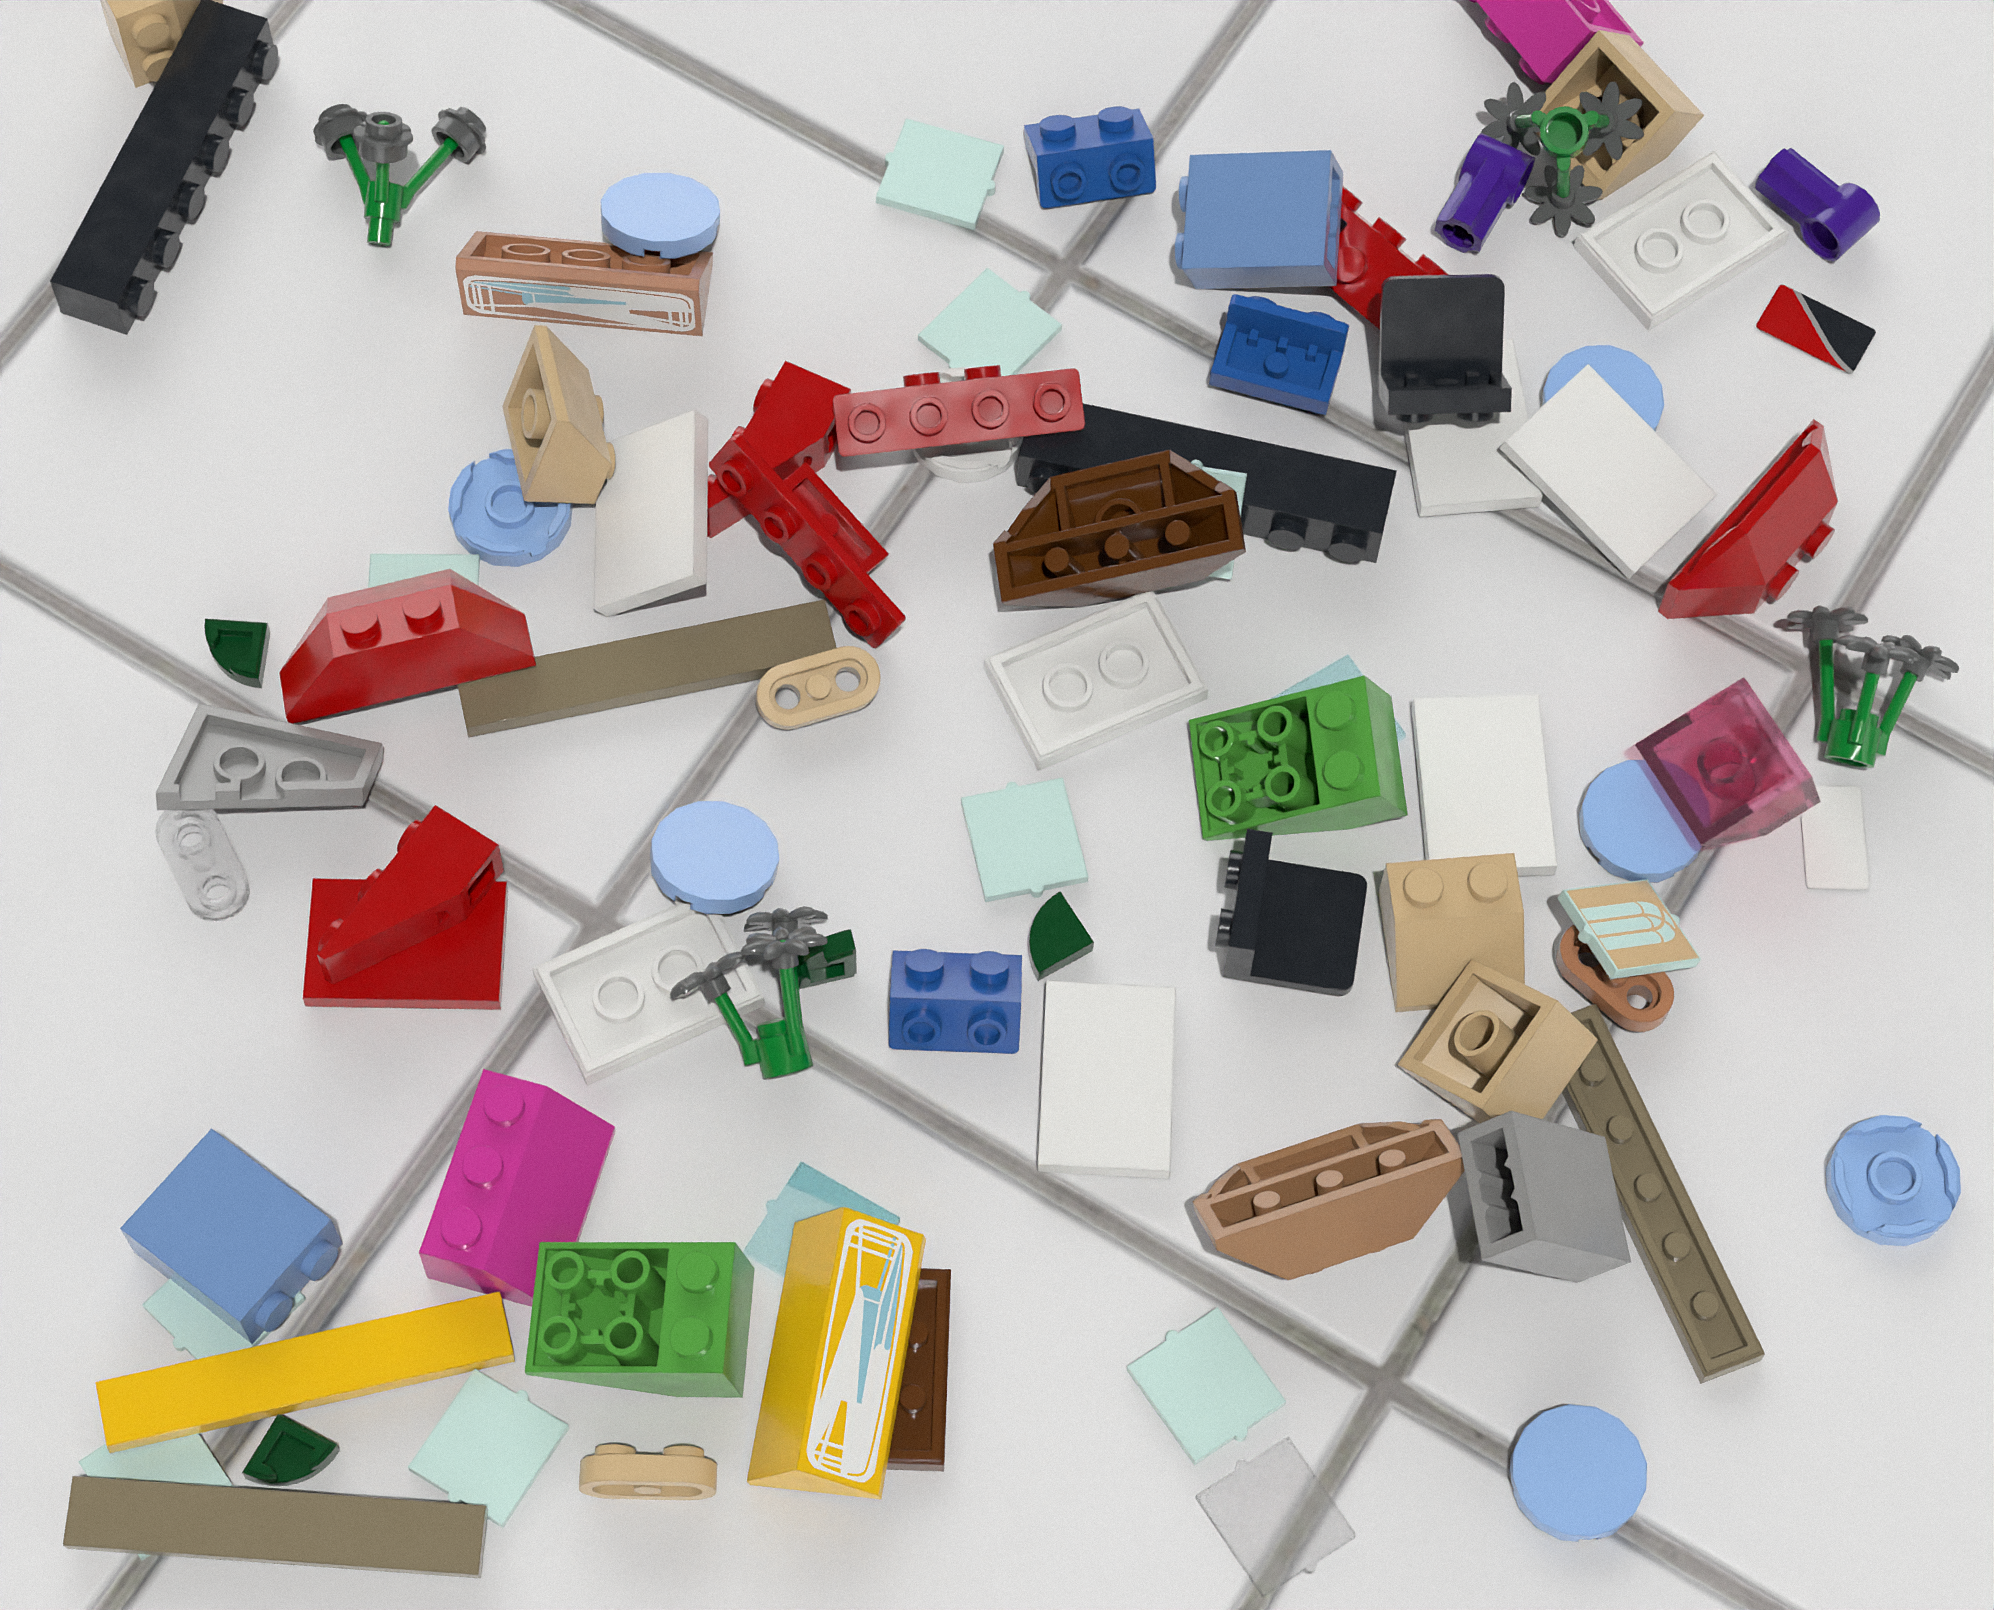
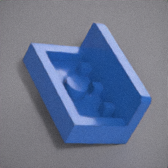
(1091, 156)
(1279, 353)
(955, 1001)

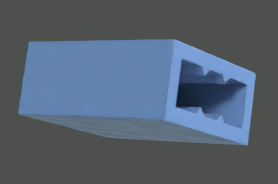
(1260, 220)
(233, 1236)

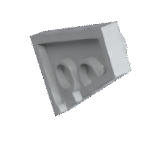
(265, 763)

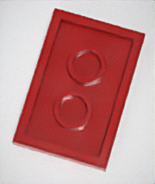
(443, 972)

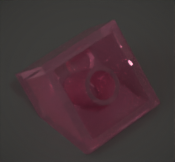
(1729, 768)

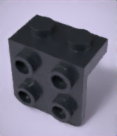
(1442, 347)
(1290, 921)

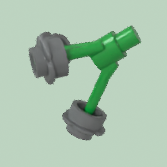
(385, 140)

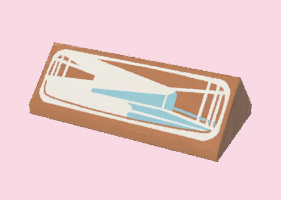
(582, 284)

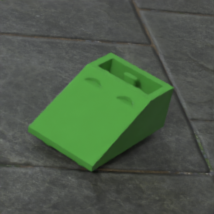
(1299, 763)
(642, 1316)

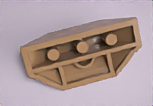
(1332, 1196)

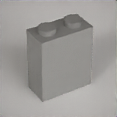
(1543, 1197)

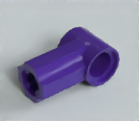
(1487, 182)
(1828, 214)

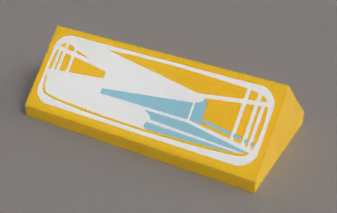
(837, 1356)

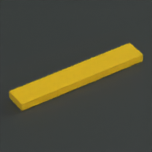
(304, 1372)

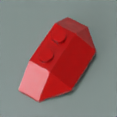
(1762, 537)
(401, 644)

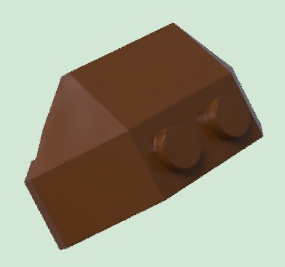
(1118, 533)

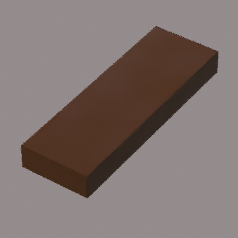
(922, 1401)

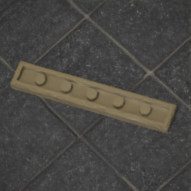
(645, 668)
(1660, 1212)
(276, 1527)

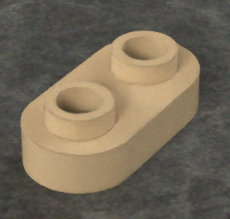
(816, 687)
(622, 1474)

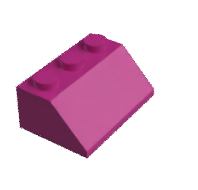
(1551, 31)
(513, 1182)

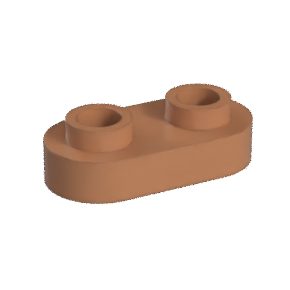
(1612, 994)

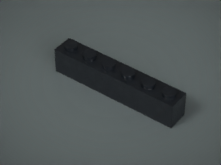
(165, 167)
(1288, 493)

